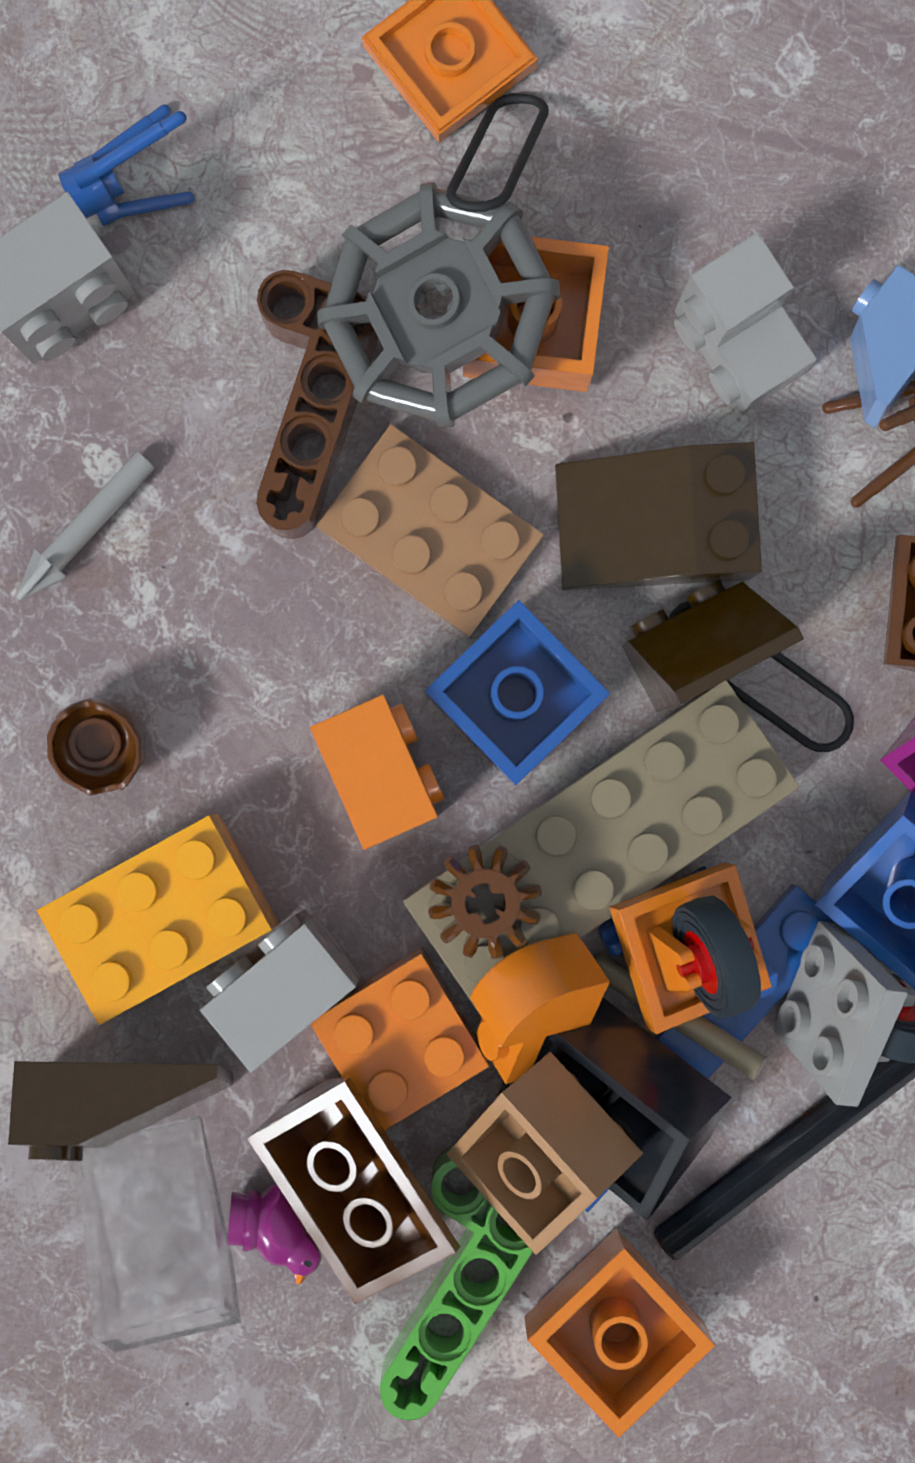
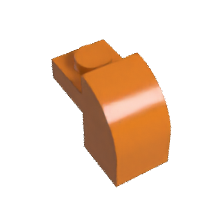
(533, 996)

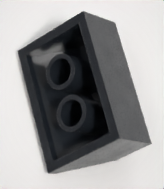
(648, 1092)

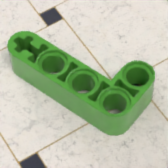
(453, 1295)

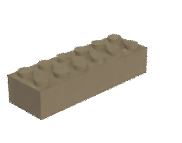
(622, 826)

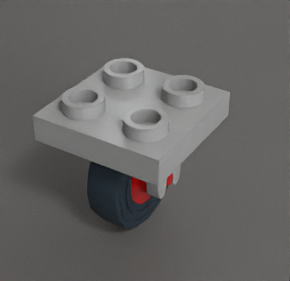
(845, 1015)

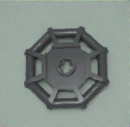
(472, 317)

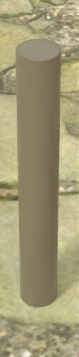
(698, 1030)

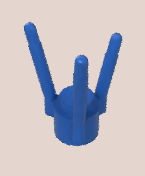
(95, 183)

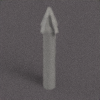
(46, 567)

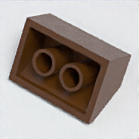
(352, 1189)

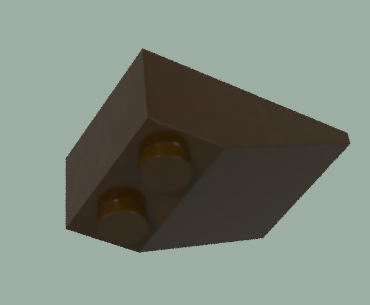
(659, 517)
(706, 643)
(95, 1104)

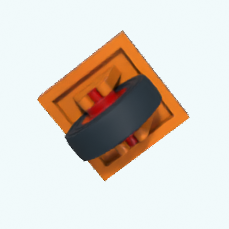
(692, 949)

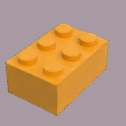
(158, 918)

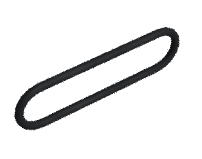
(519, 165)
(780, 723)

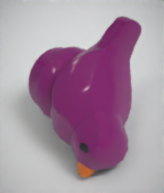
(273, 1228)

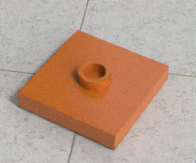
(449, 58)

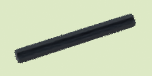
(775, 1162)

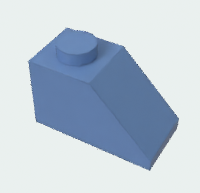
(884, 343)

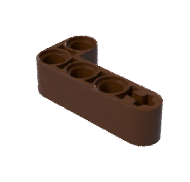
(304, 410)

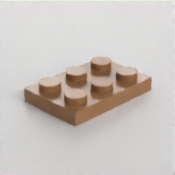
(430, 531)

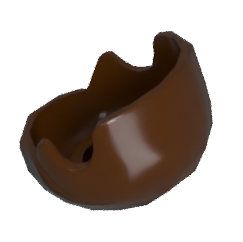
(96, 745)

